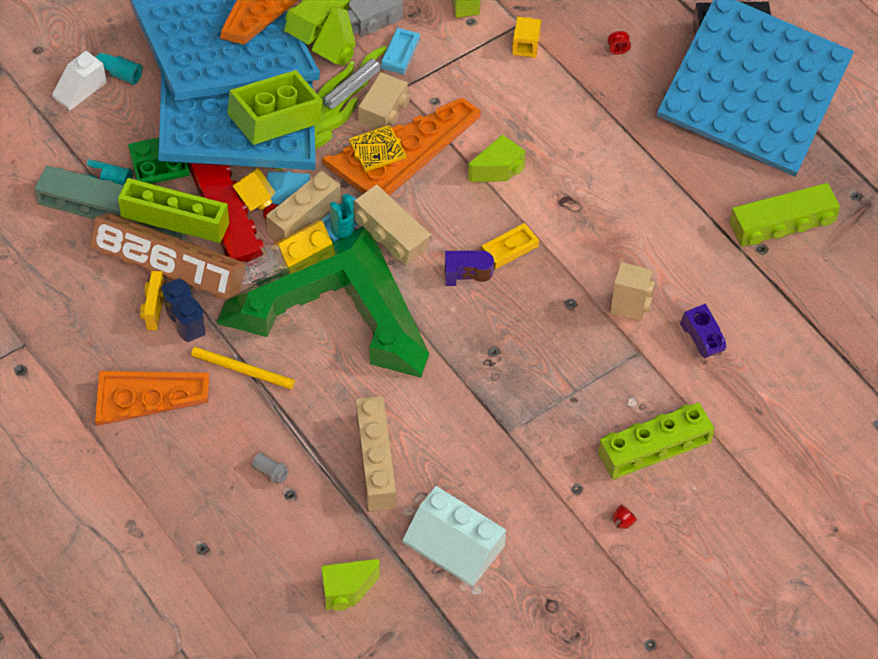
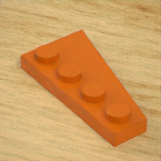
(138, 394)

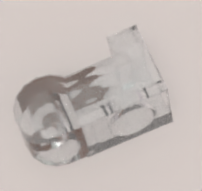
(265, 266)

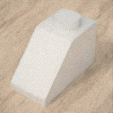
(79, 80)

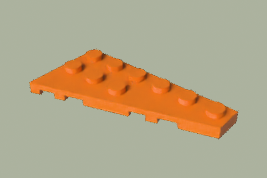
(251, 17)
(419, 140)

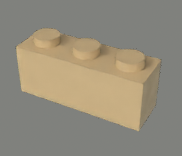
(303, 207)
(391, 225)

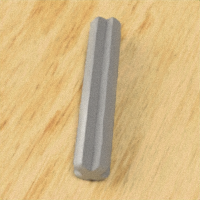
(351, 84)

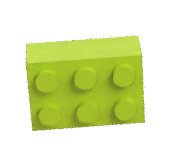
(274, 107)

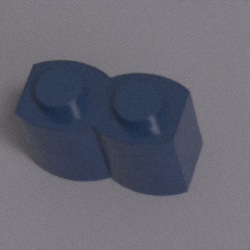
(183, 310)

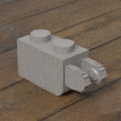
(371, 15)

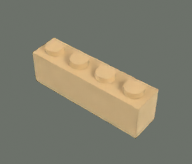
(376, 454)

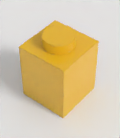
(526, 37)
(255, 190)

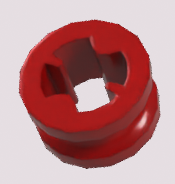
(619, 42)

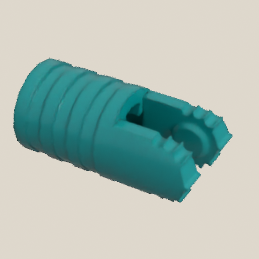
(121, 68)
(111, 172)
(342, 217)

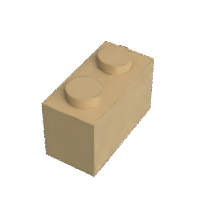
(383, 102)
(632, 291)

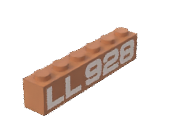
(168, 254)

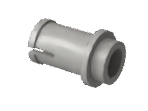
(269, 467)

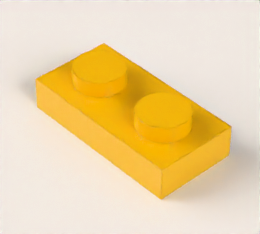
(304, 243)
(511, 245)
(152, 308)

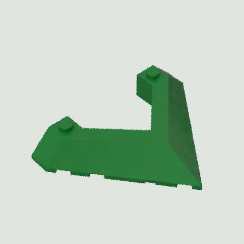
(364, 274)

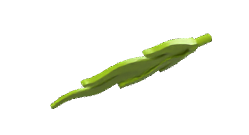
(334, 118)

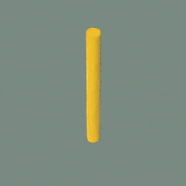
(243, 368)

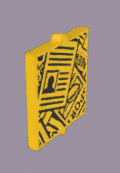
(377, 148)

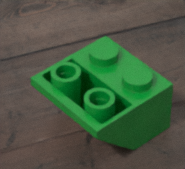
(147, 167)

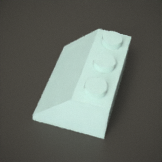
(455, 536)

